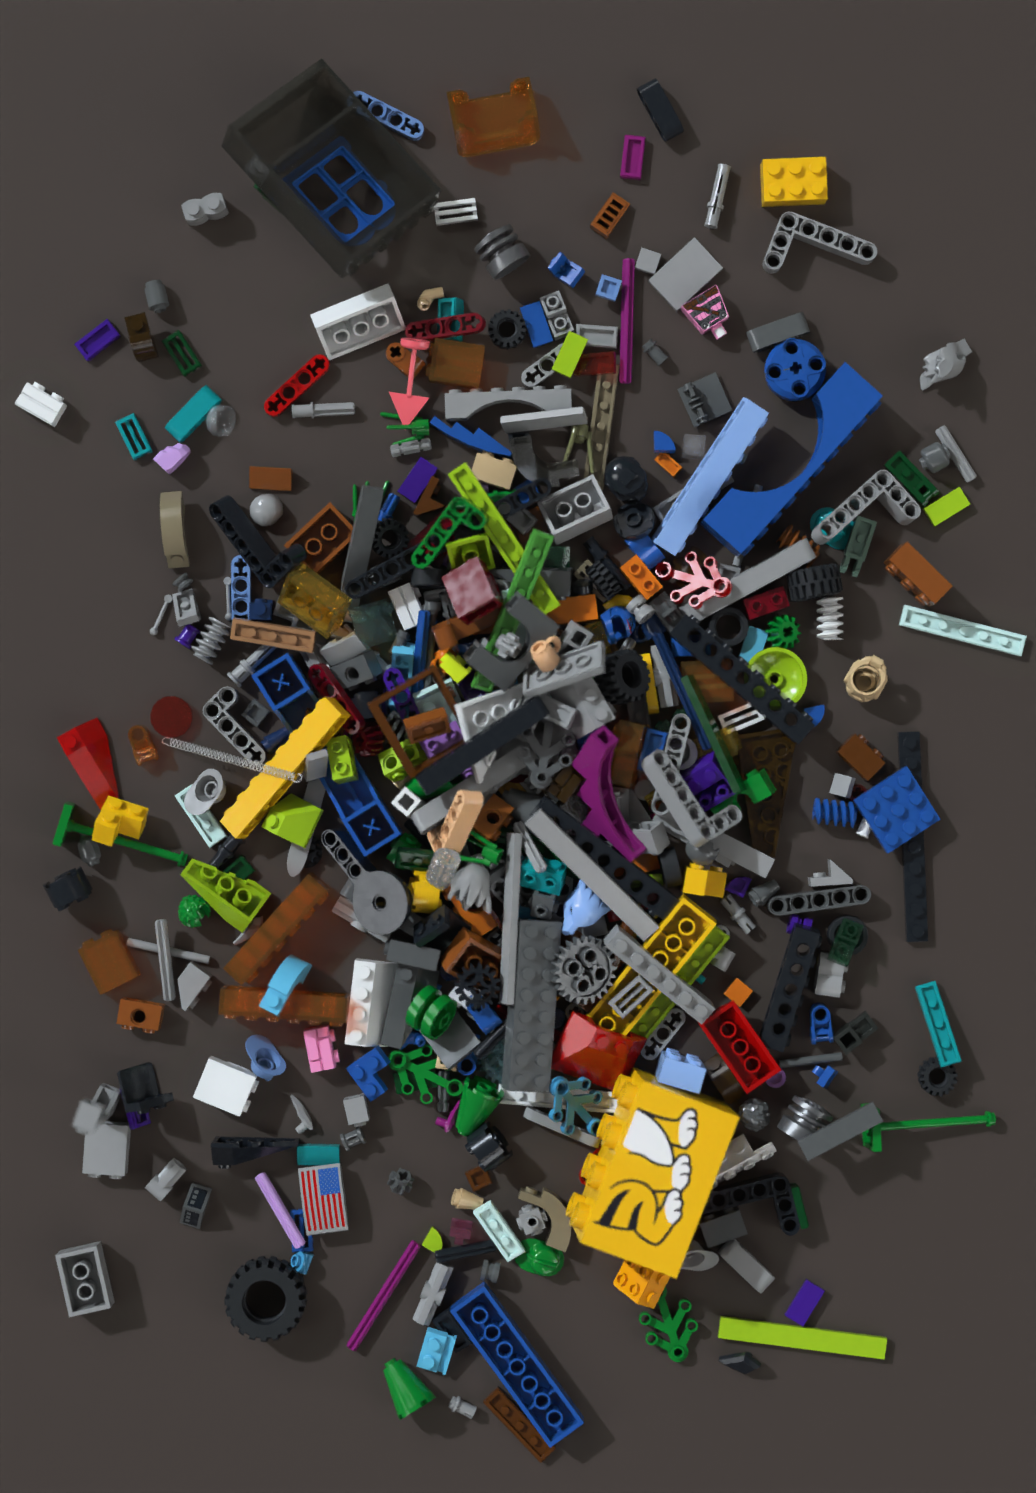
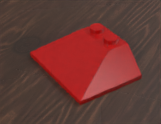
(595, 1051)

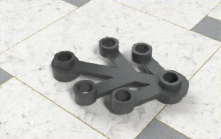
(544, 753)

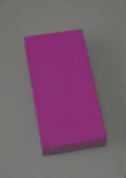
(632, 157)

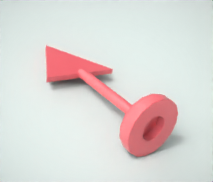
(407, 404)

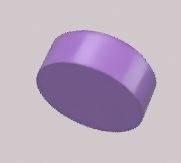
(777, 1080)

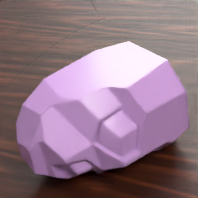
(172, 457)

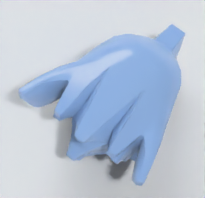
(586, 909)

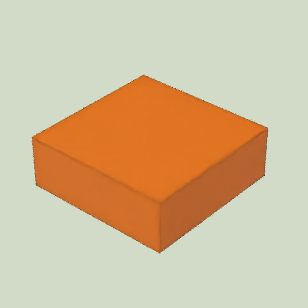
(738, 991)

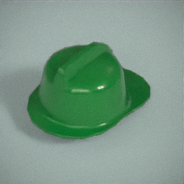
(540, 1258)

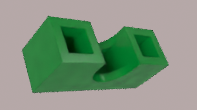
(758, 788)

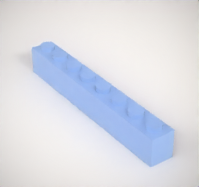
(710, 476)

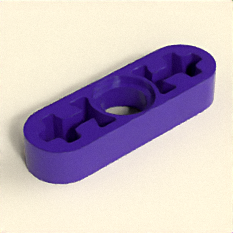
(389, 685)

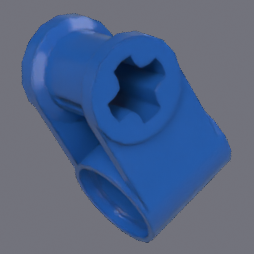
(485, 1018)
(820, 1028)

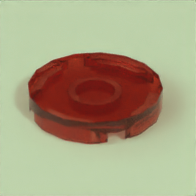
(171, 716)

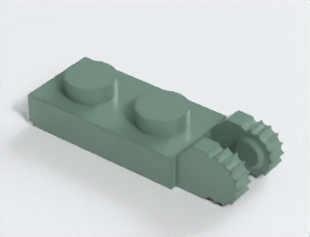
(858, 544)

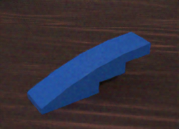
(479, 440)

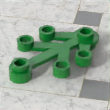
(421, 1072)
(670, 1327)

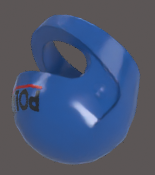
(618, 623)

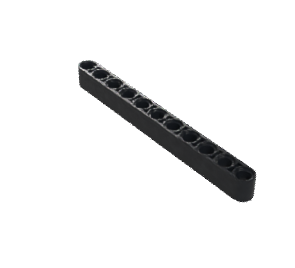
(404, 568)

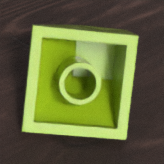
(467, 548)
(293, 819)

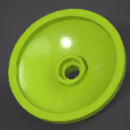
(787, 668)

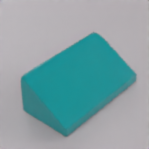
(451, 307)
(318, 1154)

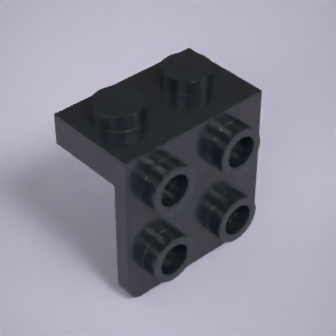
(439, 928)
(141, 1090)

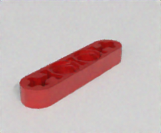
(299, 388)

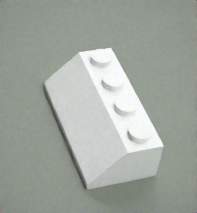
(358, 321)
(369, 1001)

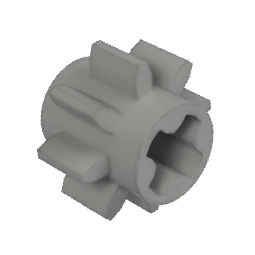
(508, 645)

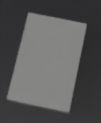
(685, 274)

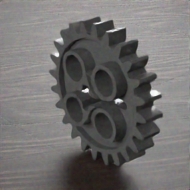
(568, 981)

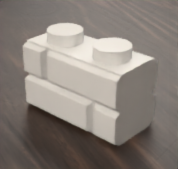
(40, 404)
(406, 604)

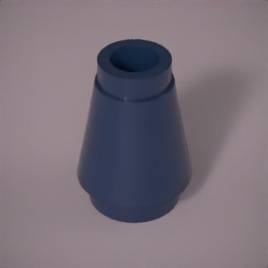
(275, 740)

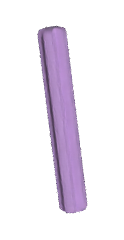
(280, 1210)

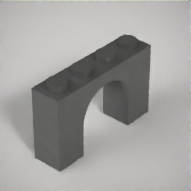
(504, 671)

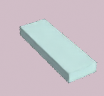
(205, 823)
(499, 1231)

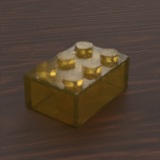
(314, 600)

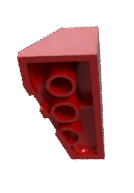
(90, 756)

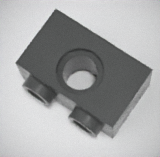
(365, 664)

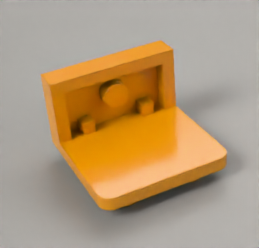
(640, 1283)

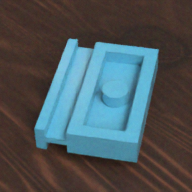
(436, 1350)

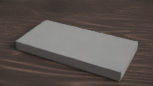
(573, 667)

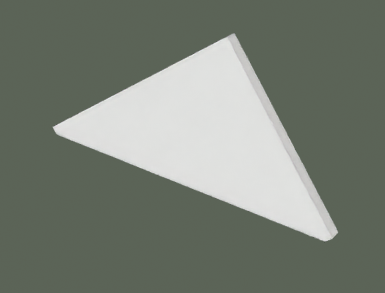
(483, 711)

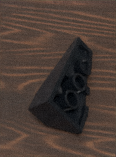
(237, 1150)

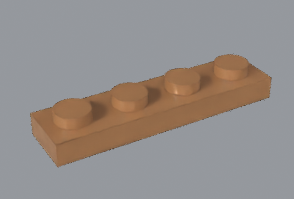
(273, 635)

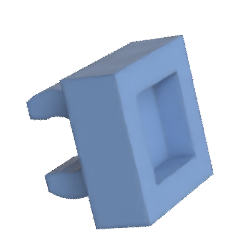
(608, 288)

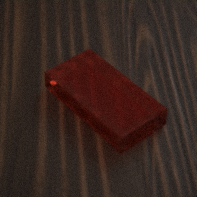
(596, 364)

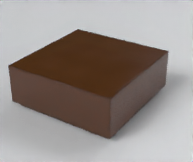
(478, 1178)

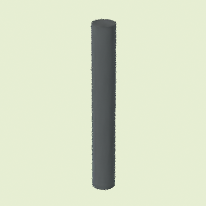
(809, 1060)

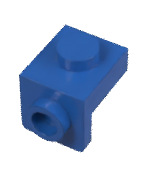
(565, 270)

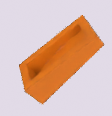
(668, 464)

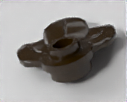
(681, 565)

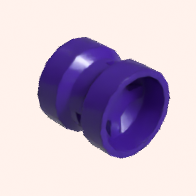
(795, 918)

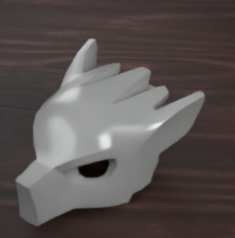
(944, 363)
(472, 886)

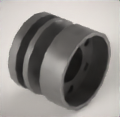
(504, 255)
(805, 1120)

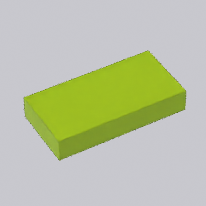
(569, 354)
(946, 506)

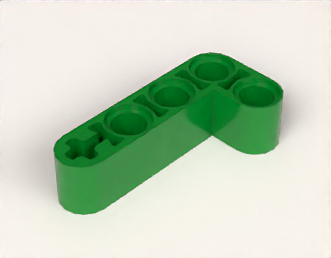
(444, 534)

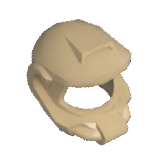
(866, 679)

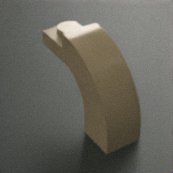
(173, 529)
(560, 1228)

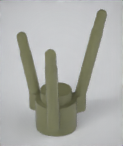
(578, 435)

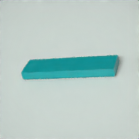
(938, 1024)

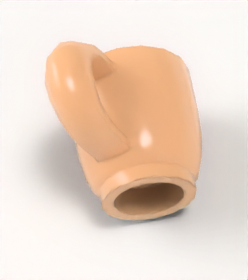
(545, 655)

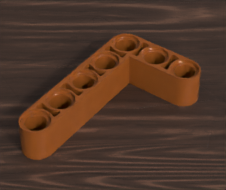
(453, 629)

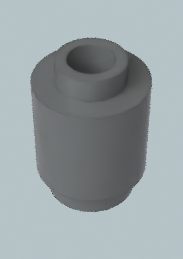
(156, 296)

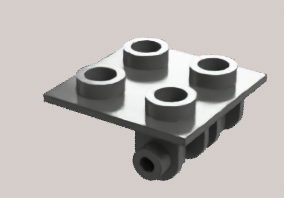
(704, 399)

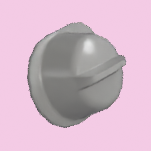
(205, 792)
(698, 1258)

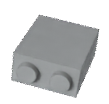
(107, 1150)

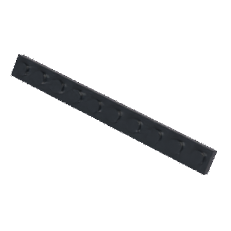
(913, 850)

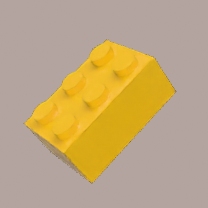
(793, 181)

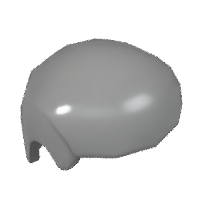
(266, 509)

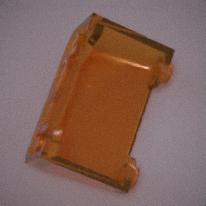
(495, 120)

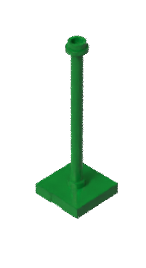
(66, 825)
(872, 1137)

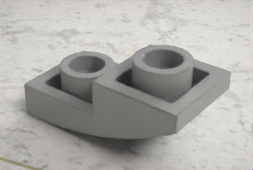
(556, 315)
(342, 650)

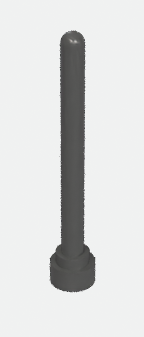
(434, 607)

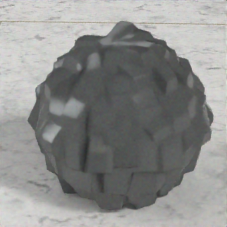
(754, 1114)

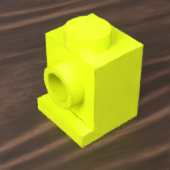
(455, 667)

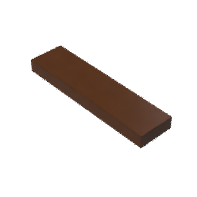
(518, 1423)

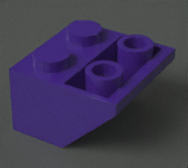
(707, 781)

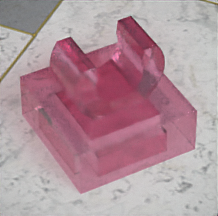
(460, 1230)

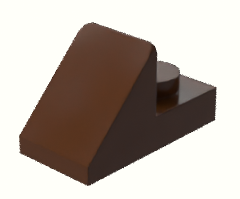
(426, 503)

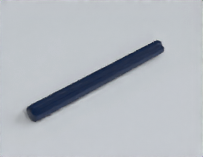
(676, 676)

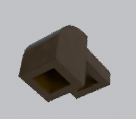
(140, 337)
(723, 1079)

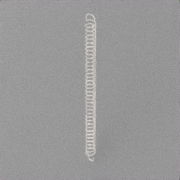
(232, 759)

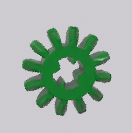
(776, 631)

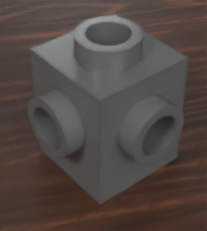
(543, 905)

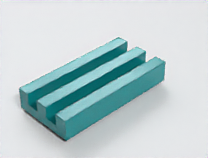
(141, 453)

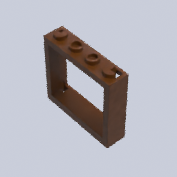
(449, 695)

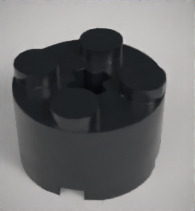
(365, 696)
(67, 888)
(488, 1146)

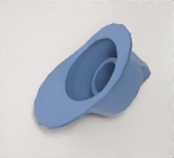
(264, 1057)

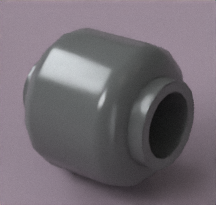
(935, 457)

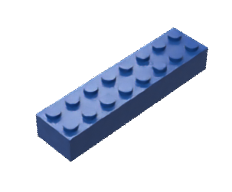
(517, 1364)

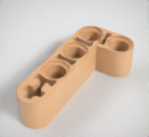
(458, 821)

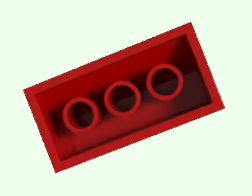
(739, 1046)

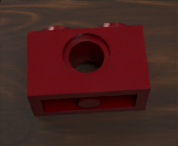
(765, 603)

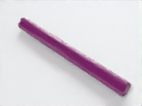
(627, 313)
(383, 1295)

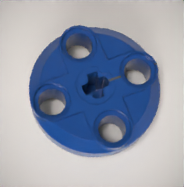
(795, 370)

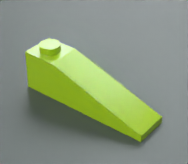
(228, 895)

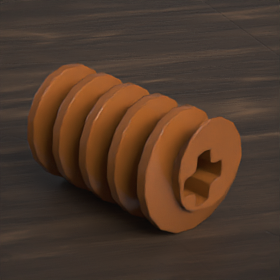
(789, 538)

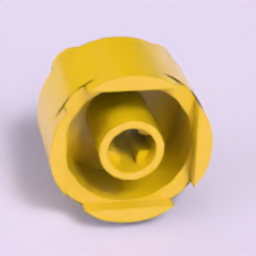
(424, 895)

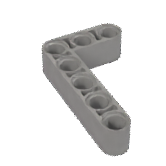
(816, 240)
(860, 502)
(683, 804)

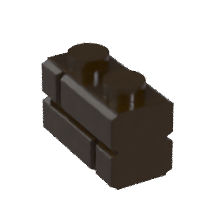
(563, 783)

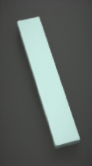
(962, 630)

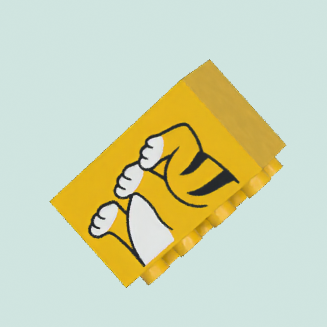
(651, 1172)

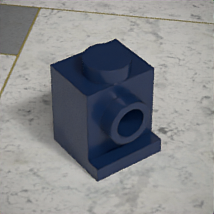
(261, 610)

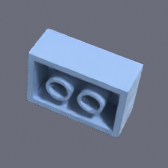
(680, 1070)

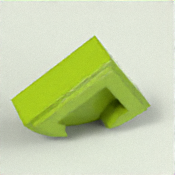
(433, 1240)

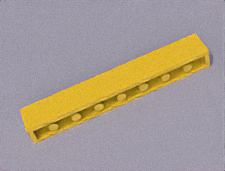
(266, 789)

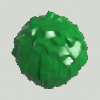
(193, 910)

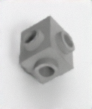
(532, 1211)

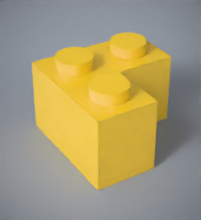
(119, 817)
(703, 881)

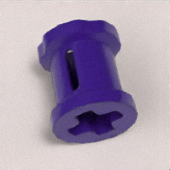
(187, 635)

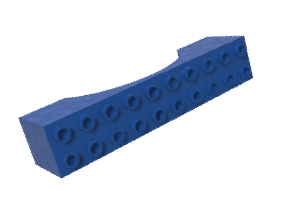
(839, 410)
(356, 801)

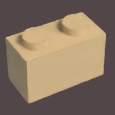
(494, 471)

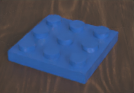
(896, 809)

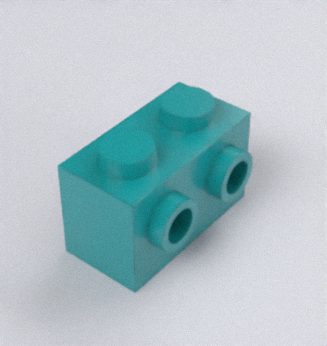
(550, 881)

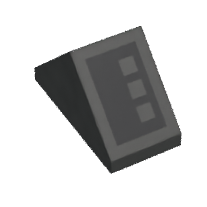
(195, 1205)

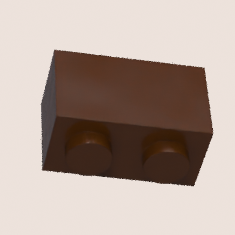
(860, 756)

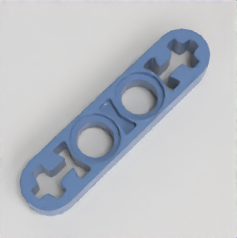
(388, 112)
(237, 596)

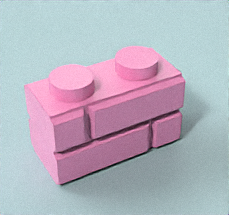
(320, 1048)

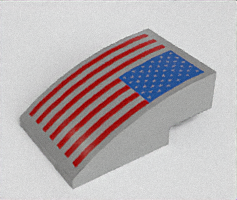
(323, 1199)

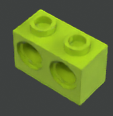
(342, 759)
(389, 759)

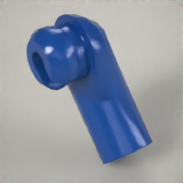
(415, 1038)

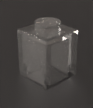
(693, 446)

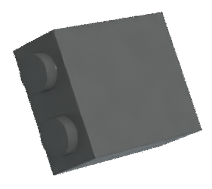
(406, 952)

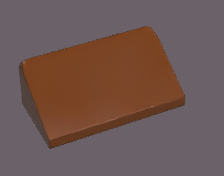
(270, 478)
(427, 725)

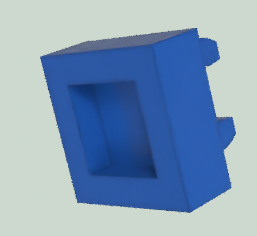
(826, 1076)

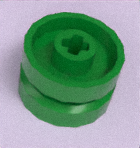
(431, 1012)

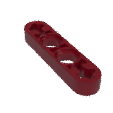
(445, 324)
(339, 695)

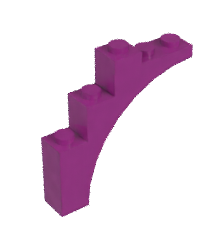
(597, 792)

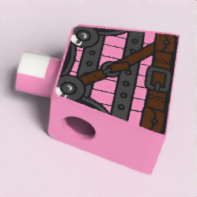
(707, 312)

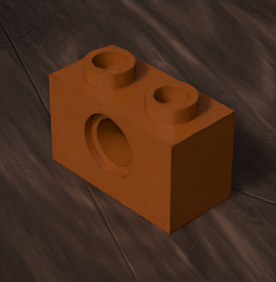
(493, 809)
(153, 1012)

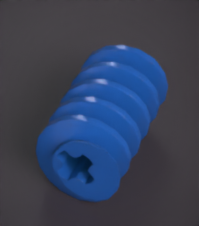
(834, 812)

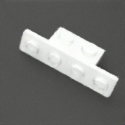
(741, 1157)

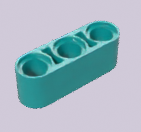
(192, 414)

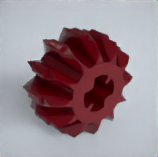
(369, 740)

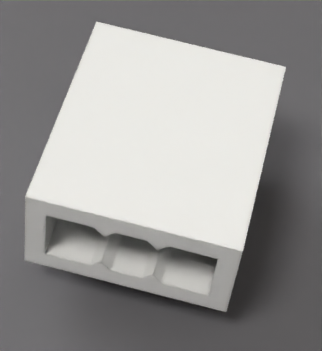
(226, 1086)

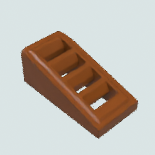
(601, 229)

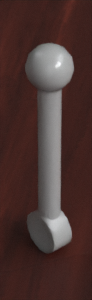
(227, 581)
(168, 599)

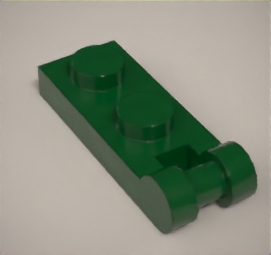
(911, 478)

